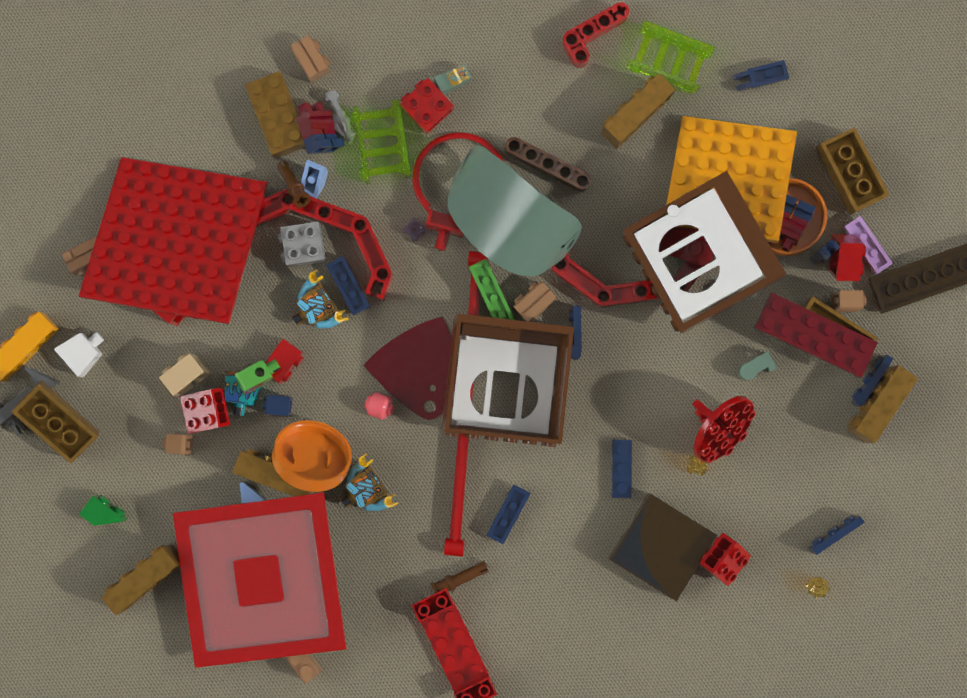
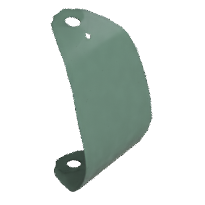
(509, 216)

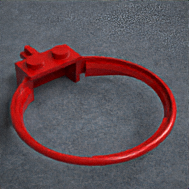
(436, 220)

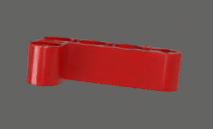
(597, 31)

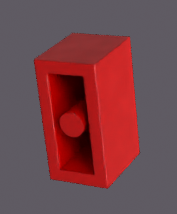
(286, 357)

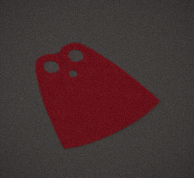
(414, 363)

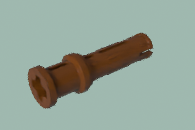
(295, 188)
(464, 576)

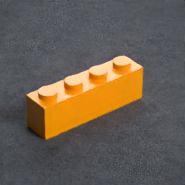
(25, 343)

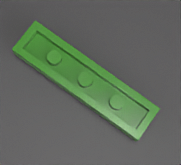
(490, 290)

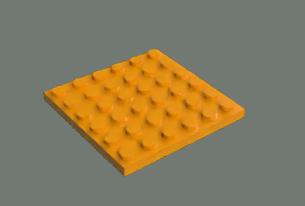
(754, 157)

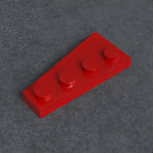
(696, 252)

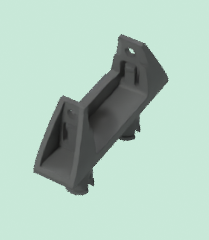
(6, 411)

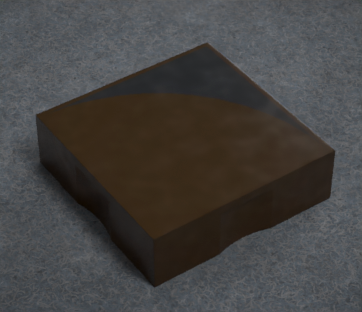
(662, 547)

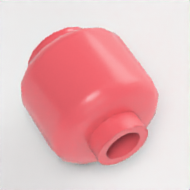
(379, 405)

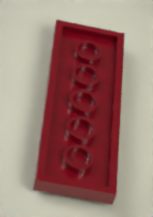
(816, 335)

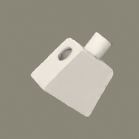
(81, 352)

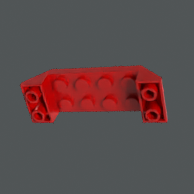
(454, 646)

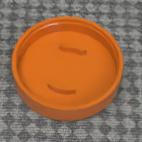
(808, 194)
(311, 456)

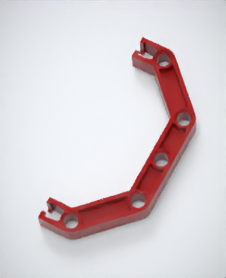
(338, 218)
(617, 294)

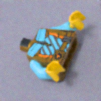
(317, 305)
(366, 488)

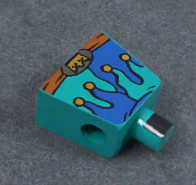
(234, 394)

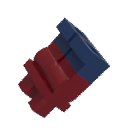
(317, 129)
(793, 228)

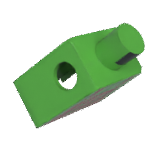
(250, 381)

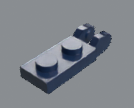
(763, 75)
(825, 252)
(575, 317)

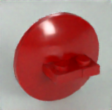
(722, 427)

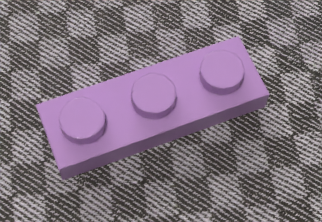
(875, 255)

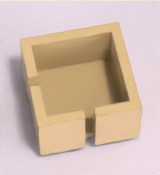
(179, 377)

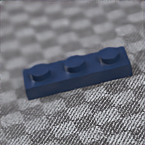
(348, 285)
(871, 380)
(621, 468)
(508, 514)
(835, 533)

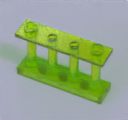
(685, 45)
(396, 130)

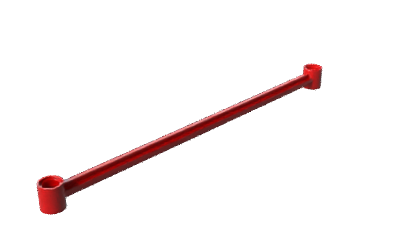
(454, 544)

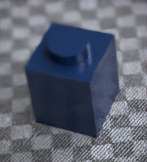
(277, 405)

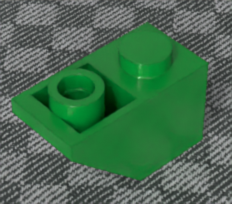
(100, 512)

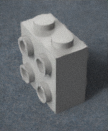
(302, 244)

